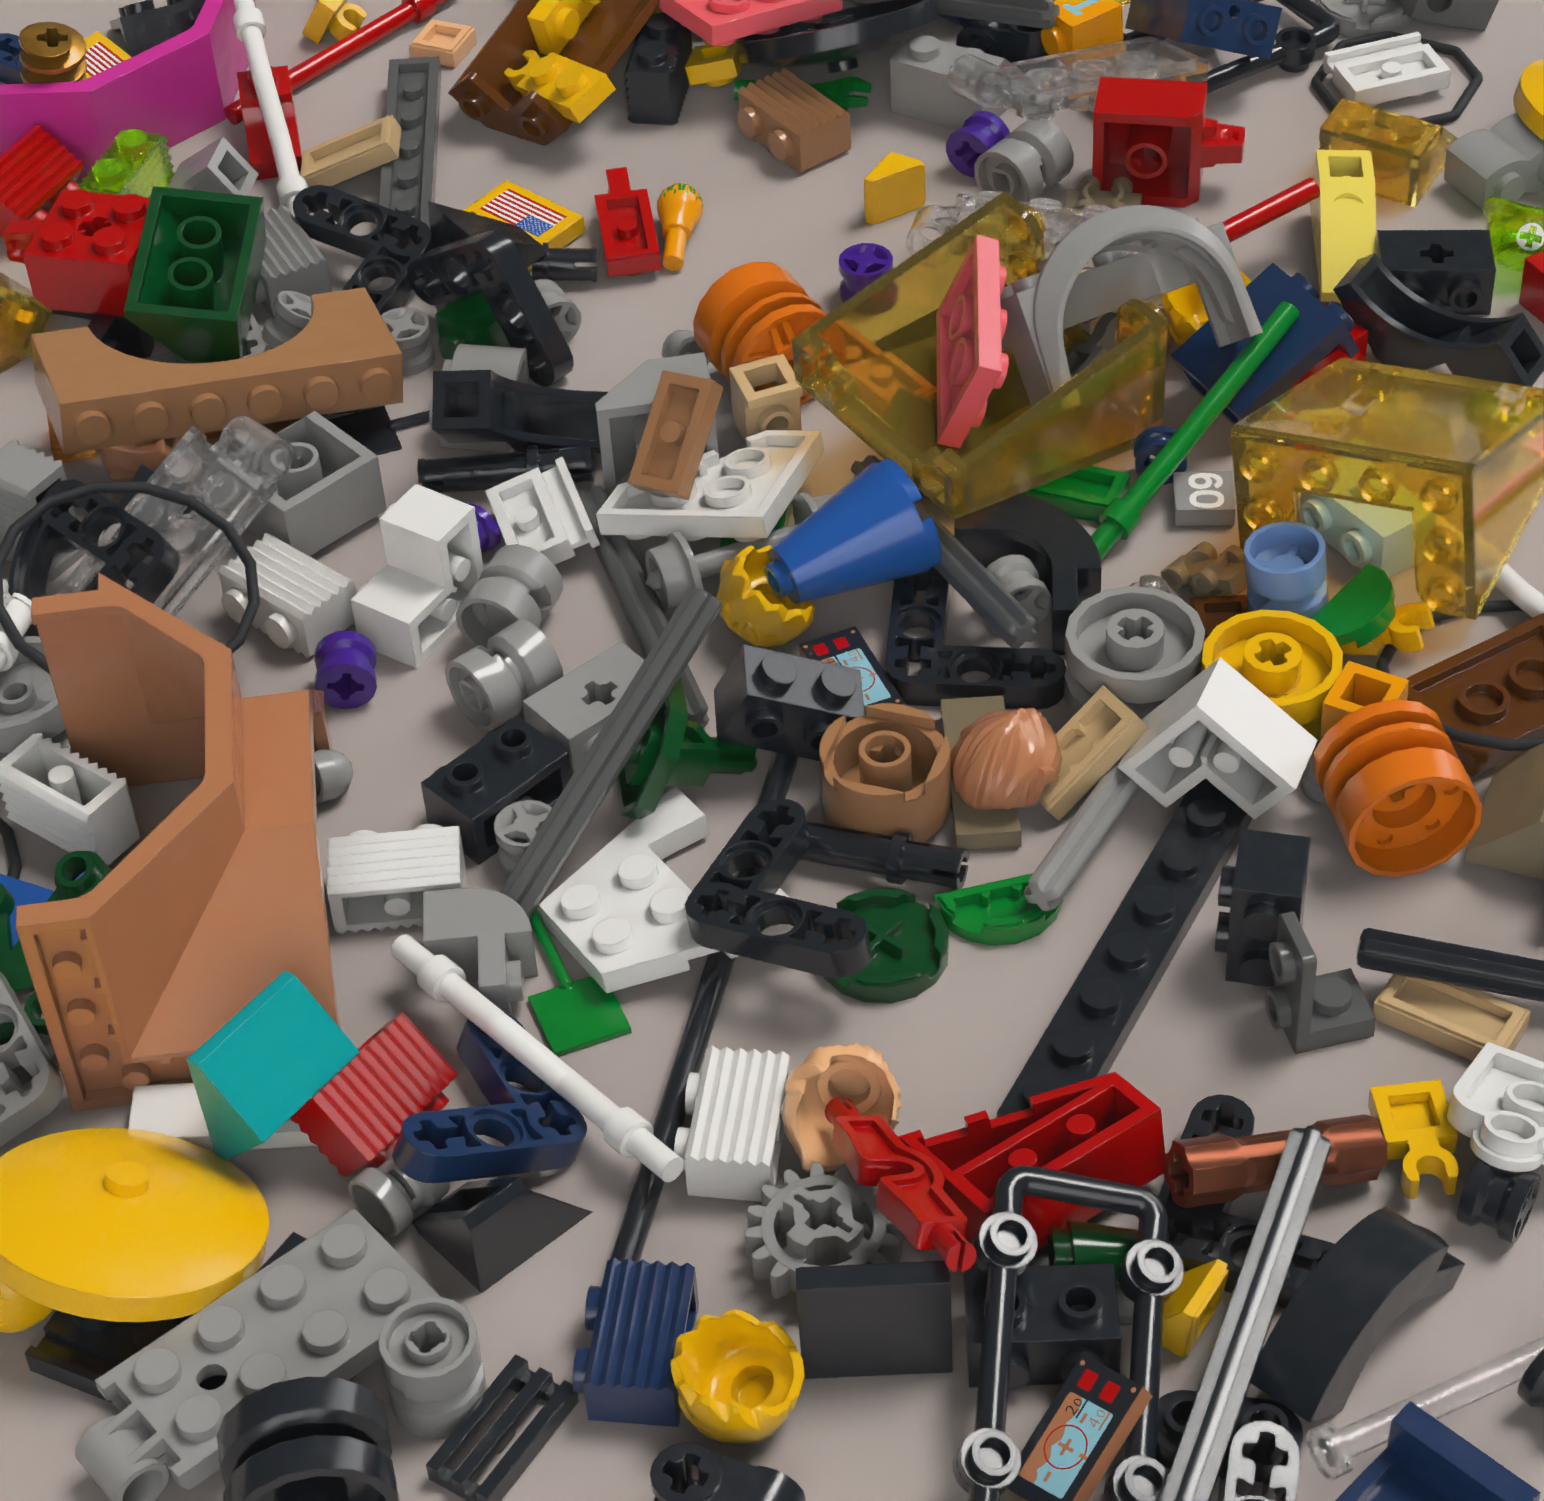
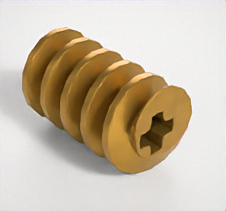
(52, 53)

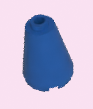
(856, 539)

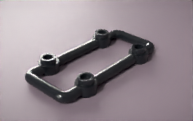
(1292, 48)
(1147, 1276)

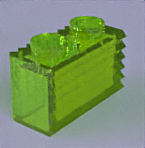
(131, 165)

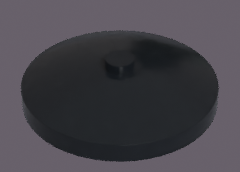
(838, 36)

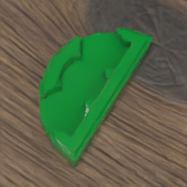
(1360, 608)
(994, 912)

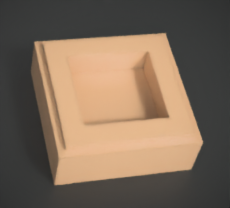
(444, 40)

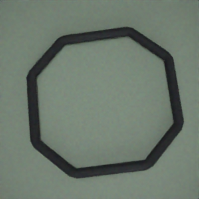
(1448, 49)

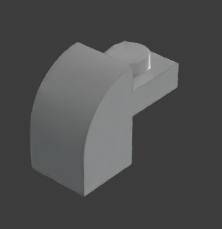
(484, 937)

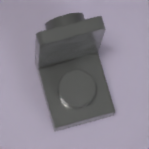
(1311, 1007)

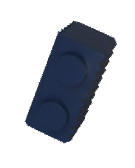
(634, 1340)

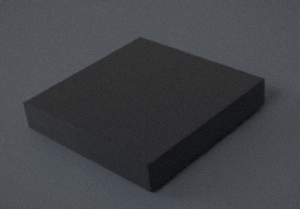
(875, 1319)

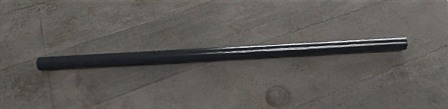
(689, 1055)

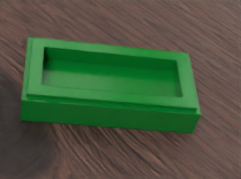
(1084, 492)

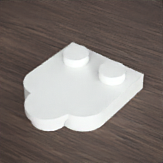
(1502, 1108)

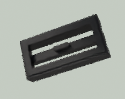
(451, 1454)

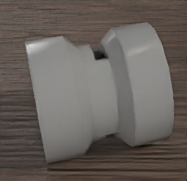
(390, 1197)

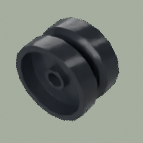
(307, 1444)

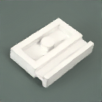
(1387, 69)
(543, 512)

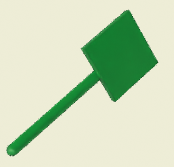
(576, 1011)

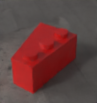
(1083, 1129)

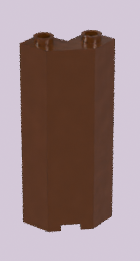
(489, 96)

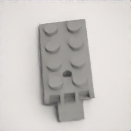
(292, 1320)

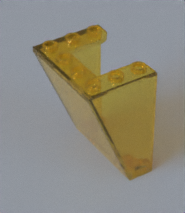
(878, 376)
(1406, 440)

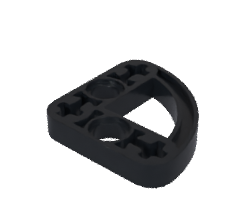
(120, 558)

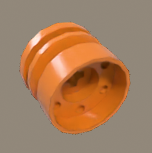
(752, 317)
(1396, 788)

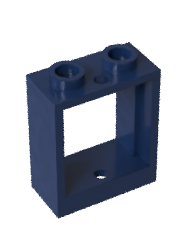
(1216, 24)

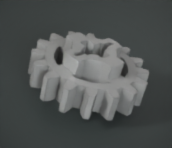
(820, 1226)

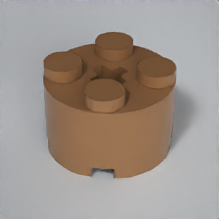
(886, 772)

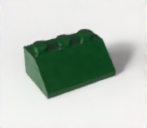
(198, 272)

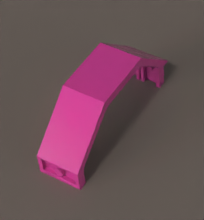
(163, 91)

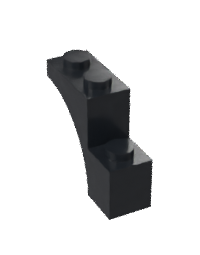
(1422, 335)
(492, 408)

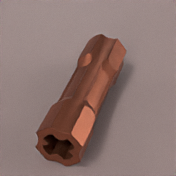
(1226, 1167)

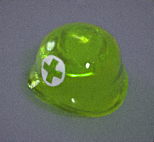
(1514, 231)

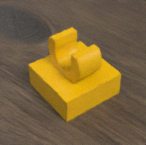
(336, 16)

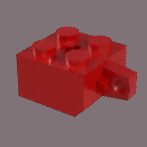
(1159, 138)
(81, 250)

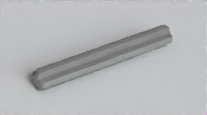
(1080, 839)

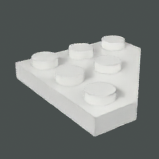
(730, 496)

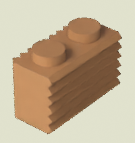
(793, 120)

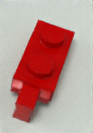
(626, 227)

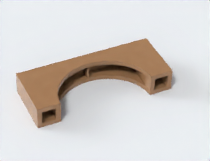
(115, 399)

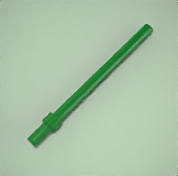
(1123, 513)

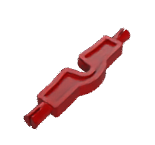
(906, 1183)

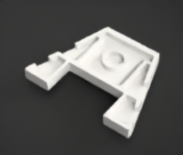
(627, 907)

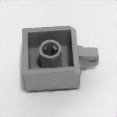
(325, 492)

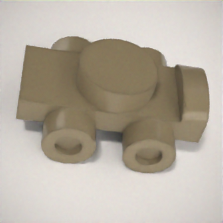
(1090, 194)
(1207, 572)

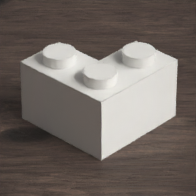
(428, 572)
(1223, 733)

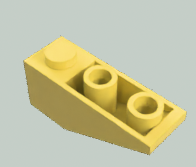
(1342, 215)

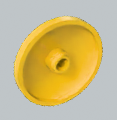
(126, 1224)

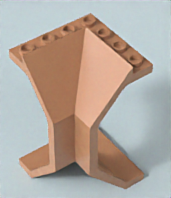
(217, 889)

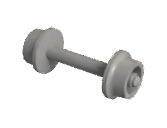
(675, 569)

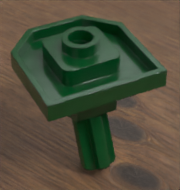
(675, 755)

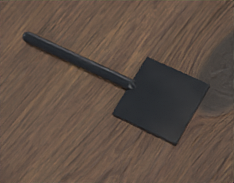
(376, 430)

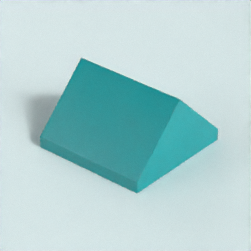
(266, 1065)

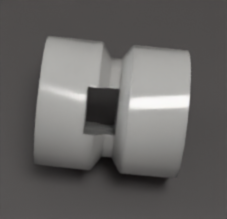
(1026, 161)
(510, 588)
(496, 680)
(431, 1365)

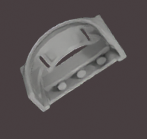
(1170, 256)

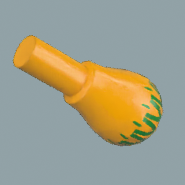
(679, 213)

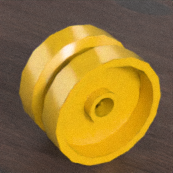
(1283, 657)

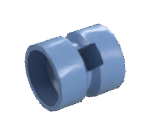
(1286, 568)

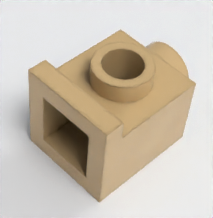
(769, 408)

